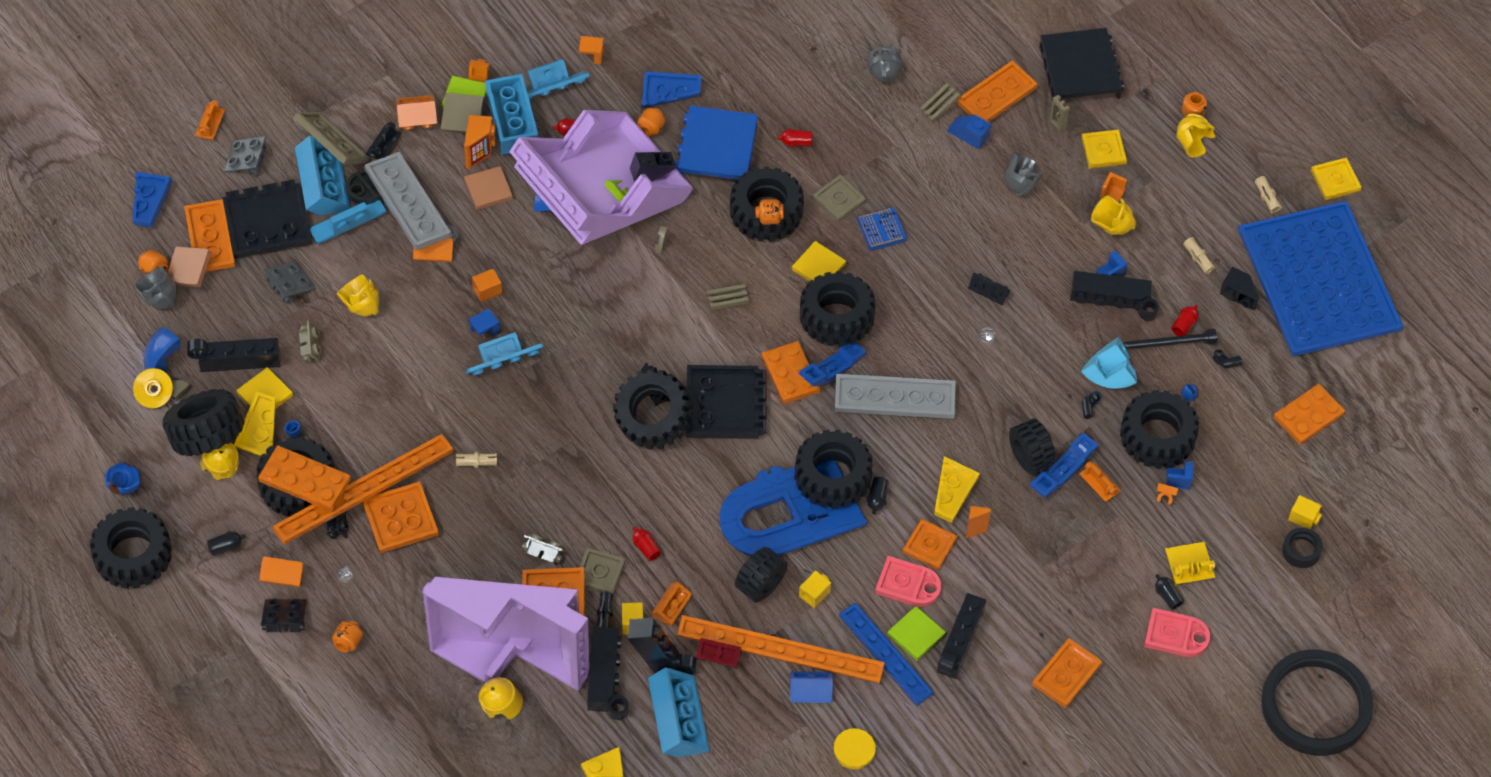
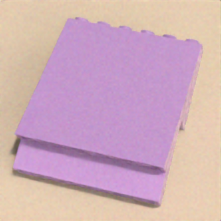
(573, 172)
(490, 622)

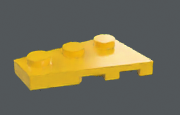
(258, 425)
(953, 489)
(604, 765)

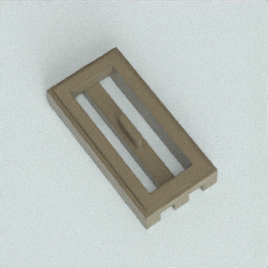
(940, 98)
(1060, 113)
(727, 294)

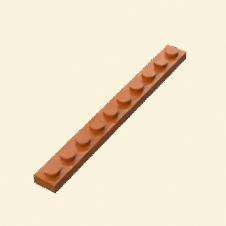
(364, 488)
(783, 649)

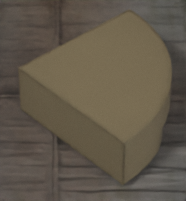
(663, 236)
(179, 388)

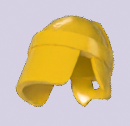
(1191, 131)
(1113, 216)
(360, 296)
(219, 464)
(500, 697)

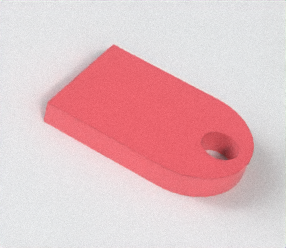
(907, 583)
(1176, 633)

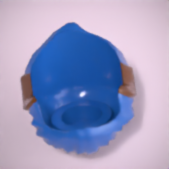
(122, 478)

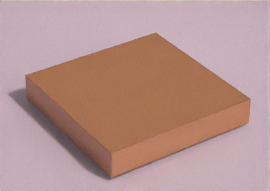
(488, 188)
(189, 266)

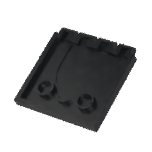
(266, 219)
(727, 401)

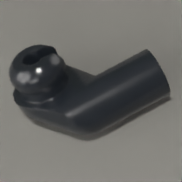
(1224, 361)
(1089, 402)

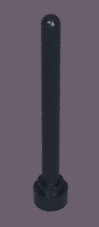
(1208, 336)

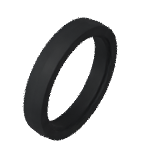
(1329, 661)

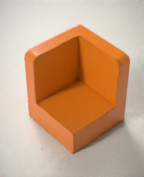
(592, 46)
(1114, 187)
(487, 285)

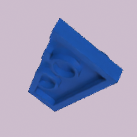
(669, 87)
(149, 197)

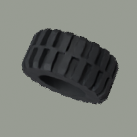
(766, 183)
(837, 289)
(641, 387)
(1159, 407)
(203, 422)
(837, 447)
(278, 499)
(126, 525)

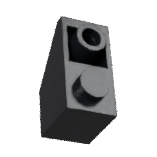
(652, 164)
(1240, 288)

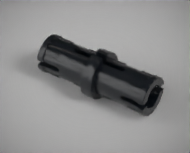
(605, 610)

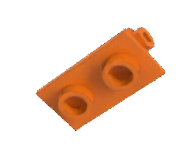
(210, 121)
(1099, 481)

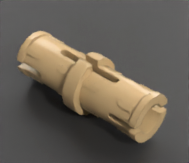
(1268, 194)
(1199, 255)
(476, 459)

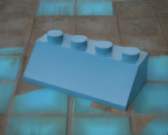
(510, 110)
(321, 178)
(678, 713)

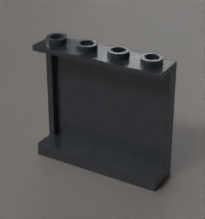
(1080, 63)

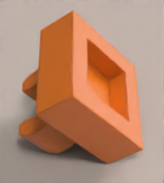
(478, 70)
(1166, 490)

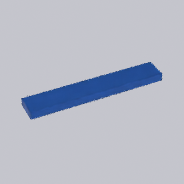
(885, 652)

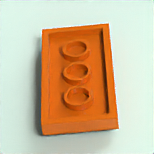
(997, 92)
(210, 231)
(304, 478)

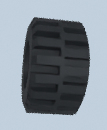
(1032, 445)
(761, 574)

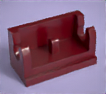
(718, 653)

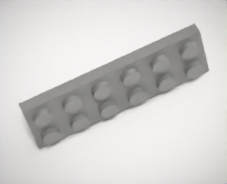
(407, 201)
(895, 396)

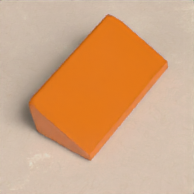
(438, 251)
(978, 521)
(281, 571)
(671, 603)

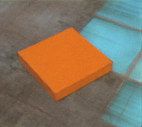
(929, 544)

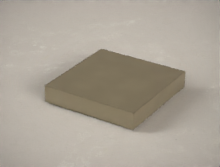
(457, 111)
(839, 198)
(601, 570)

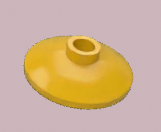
(143, 388)

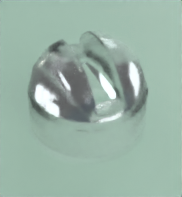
(988, 336)
(345, 574)

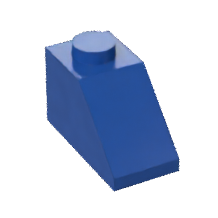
(971, 130)

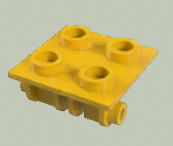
(1190, 563)

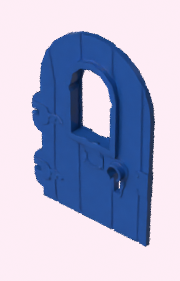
(793, 534)

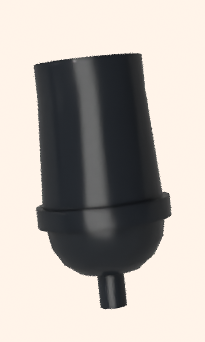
(878, 493)
(225, 542)
(1167, 590)

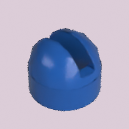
(1187, 394)
(293, 429)

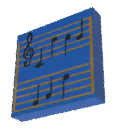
(881, 229)

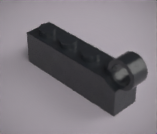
(1114, 291)
(235, 354)
(961, 636)
(657, 648)
(603, 673)

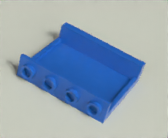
(716, 142)

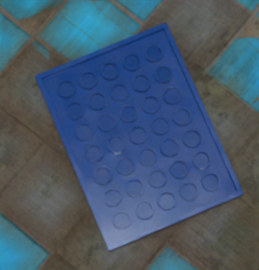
(1320, 278)

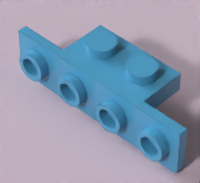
(552, 76)
(346, 220)
(501, 350)

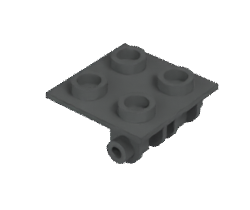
(246, 155)
(288, 280)

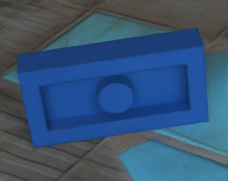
(811, 687)

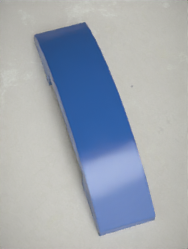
(836, 364)
(1065, 467)

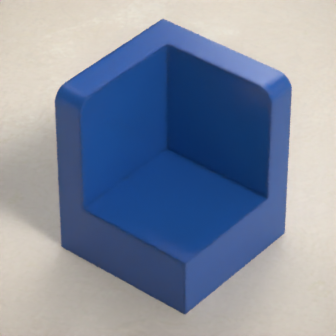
(1116, 266)
(483, 322)
(1180, 477)

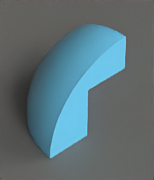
(1111, 367)

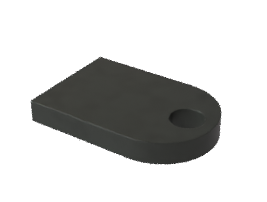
(362, 182)

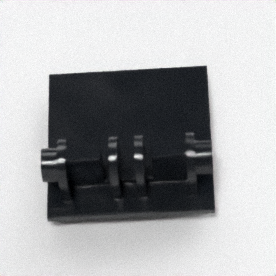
(283, 613)

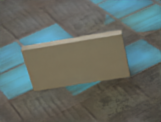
(331, 138)

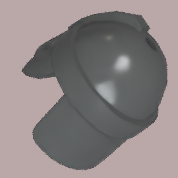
(885, 66)
(1019, 174)
(157, 289)

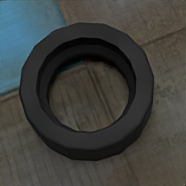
(1297, 560)

